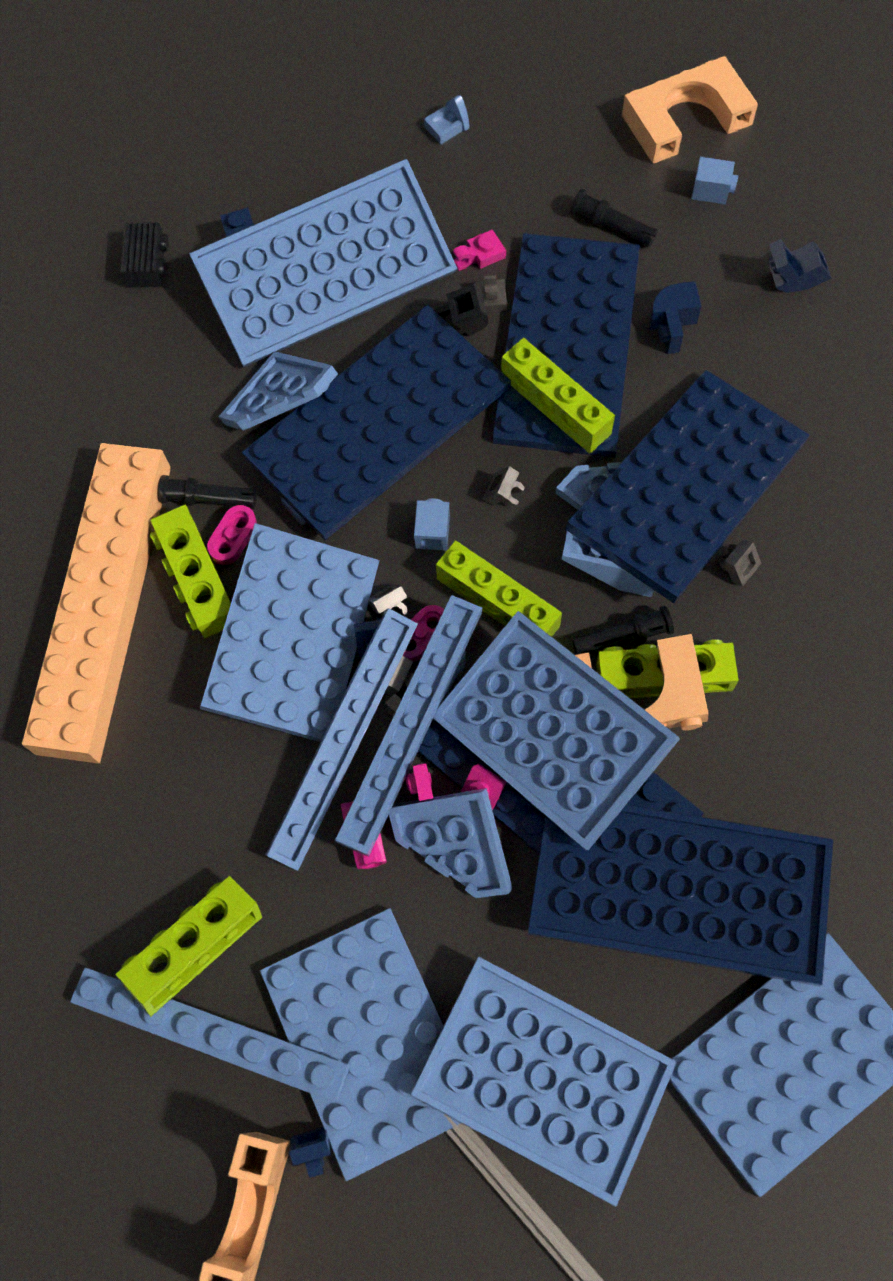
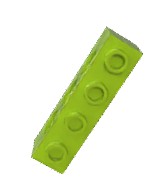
(557, 395)
(176, 528)
(493, 589)
(714, 654)
(184, 964)

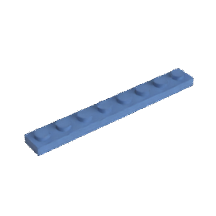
(409, 726)
(341, 740)
(215, 1037)

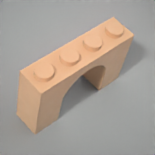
(709, 84)
(683, 694)
(259, 1170)

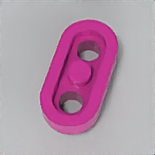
(230, 536)
(422, 632)

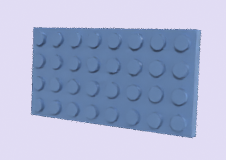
(323, 262)

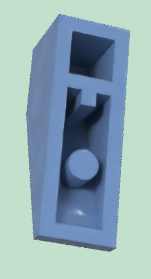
(592, 562)

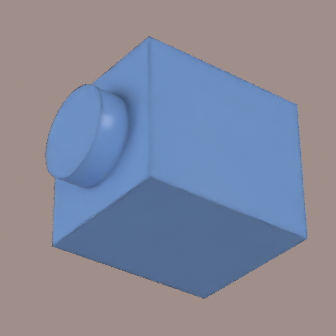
(714, 180)
(432, 524)

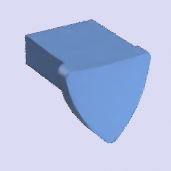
(448, 120)

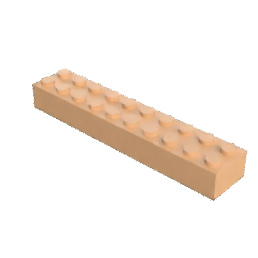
(97, 606)

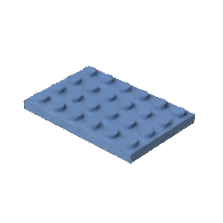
(290, 633)
(555, 729)
(369, 1008)
(789, 1068)
(545, 1080)

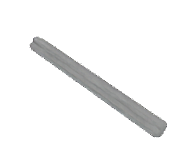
(522, 1203)

